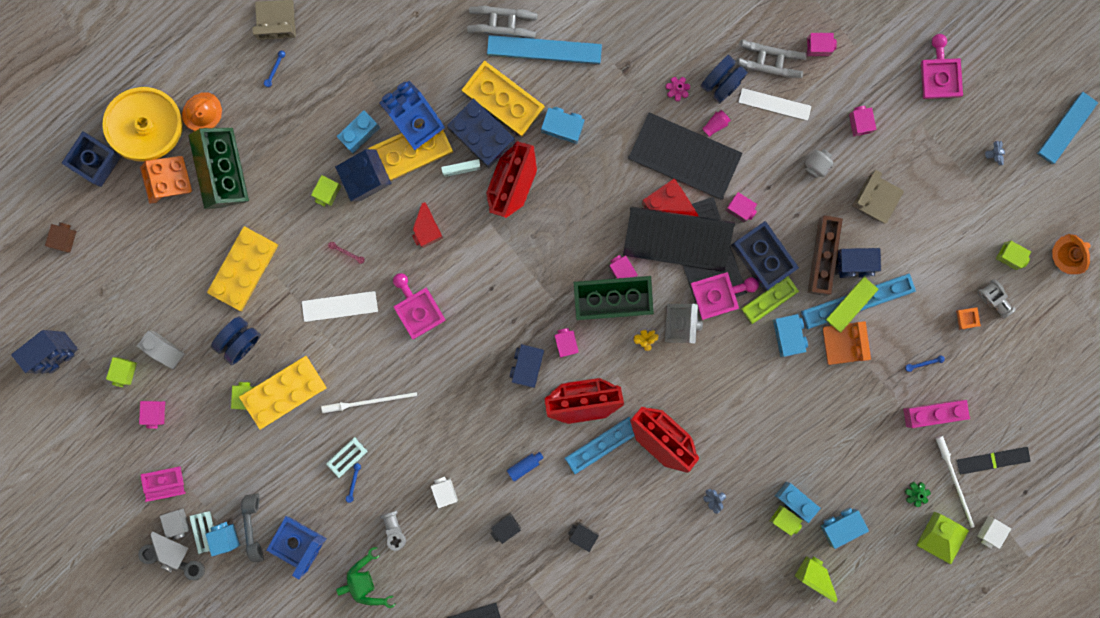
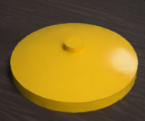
(142, 124)

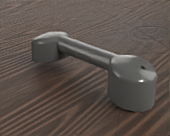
(250, 506)
(193, 570)

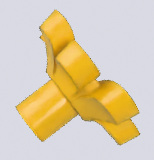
(646, 339)

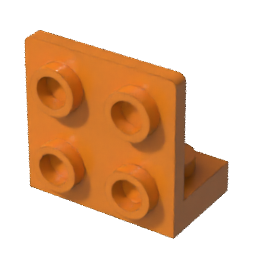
(165, 178)
(847, 345)

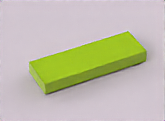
(769, 300)
(851, 304)

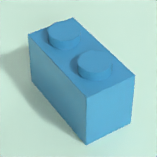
(562, 125)
(358, 131)
(790, 335)
(797, 502)
(844, 527)
(222, 538)

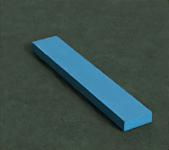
(544, 49)
(887, 291)

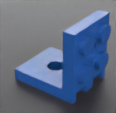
(405, 107)
(304, 554)

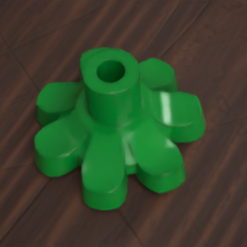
(917, 494)

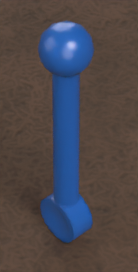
(267, 82)
(909, 367)
(350, 498)

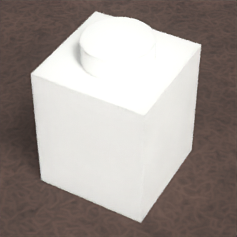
(444, 492)
(993, 533)

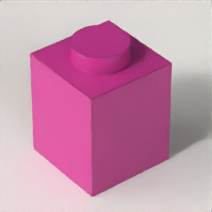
(821, 44)
(862, 121)
(742, 207)
(622, 267)
(566, 342)
(152, 413)

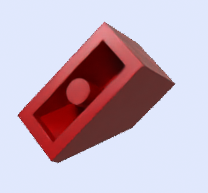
(425, 228)

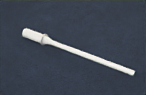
(341, 406)
(946, 456)

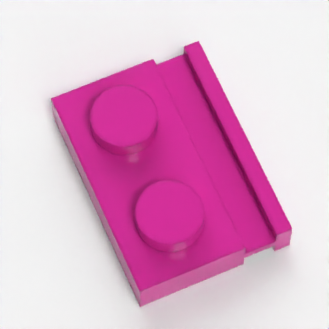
(162, 484)

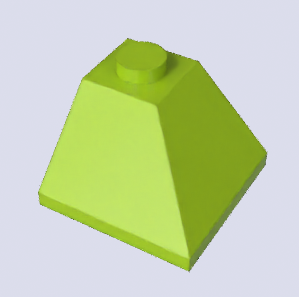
(942, 537)
(817, 577)

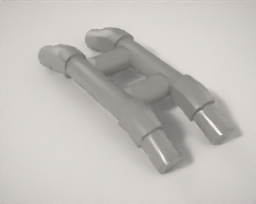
(510, 29)
(781, 55)

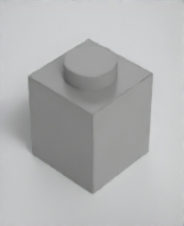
(175, 524)

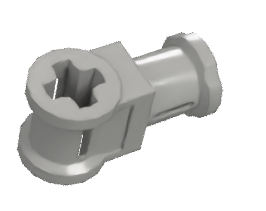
(996, 297)
(393, 529)

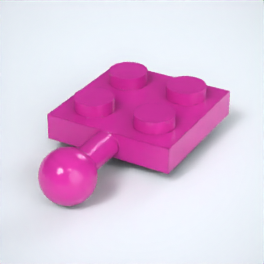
(941, 76)
(717, 295)
(418, 311)

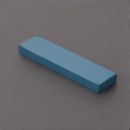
(1067, 128)
(600, 446)

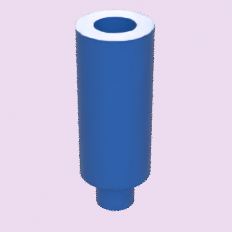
(524, 466)

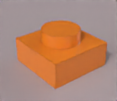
(968, 318)

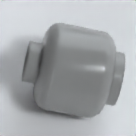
(819, 163)

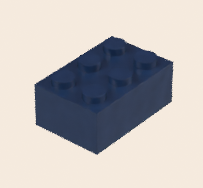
(481, 133)
(764, 256)
(45, 352)

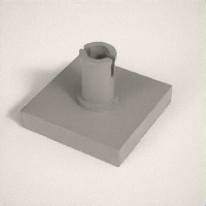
(682, 323)

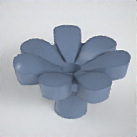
(996, 153)
(715, 500)

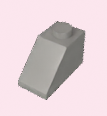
(160, 349)
(167, 552)

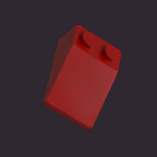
(670, 199)

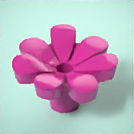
(675, 90)

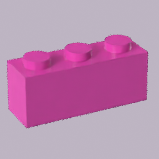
(936, 413)

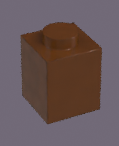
(60, 237)

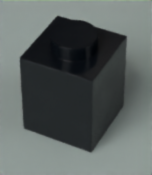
(505, 528)
(583, 536)

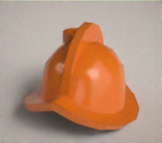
(202, 111)
(1071, 254)

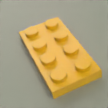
(503, 98)
(401, 158)
(242, 268)
(282, 392)

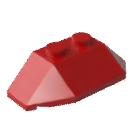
(512, 180)
(583, 401)
(664, 439)

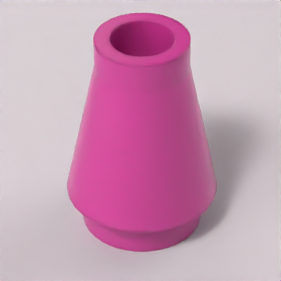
(716, 123)

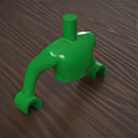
(361, 584)

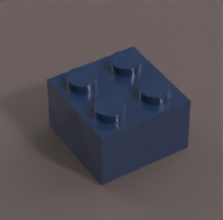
(91, 159)
(363, 175)
(858, 261)
(527, 365)

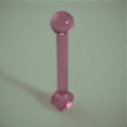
(332, 245)

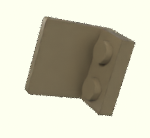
(274, 20)
(878, 197)

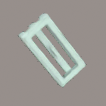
(461, 168)
(358, 446)
(203, 530)

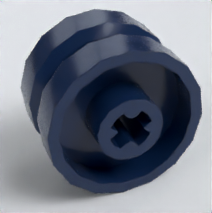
(726, 81)
(235, 340)

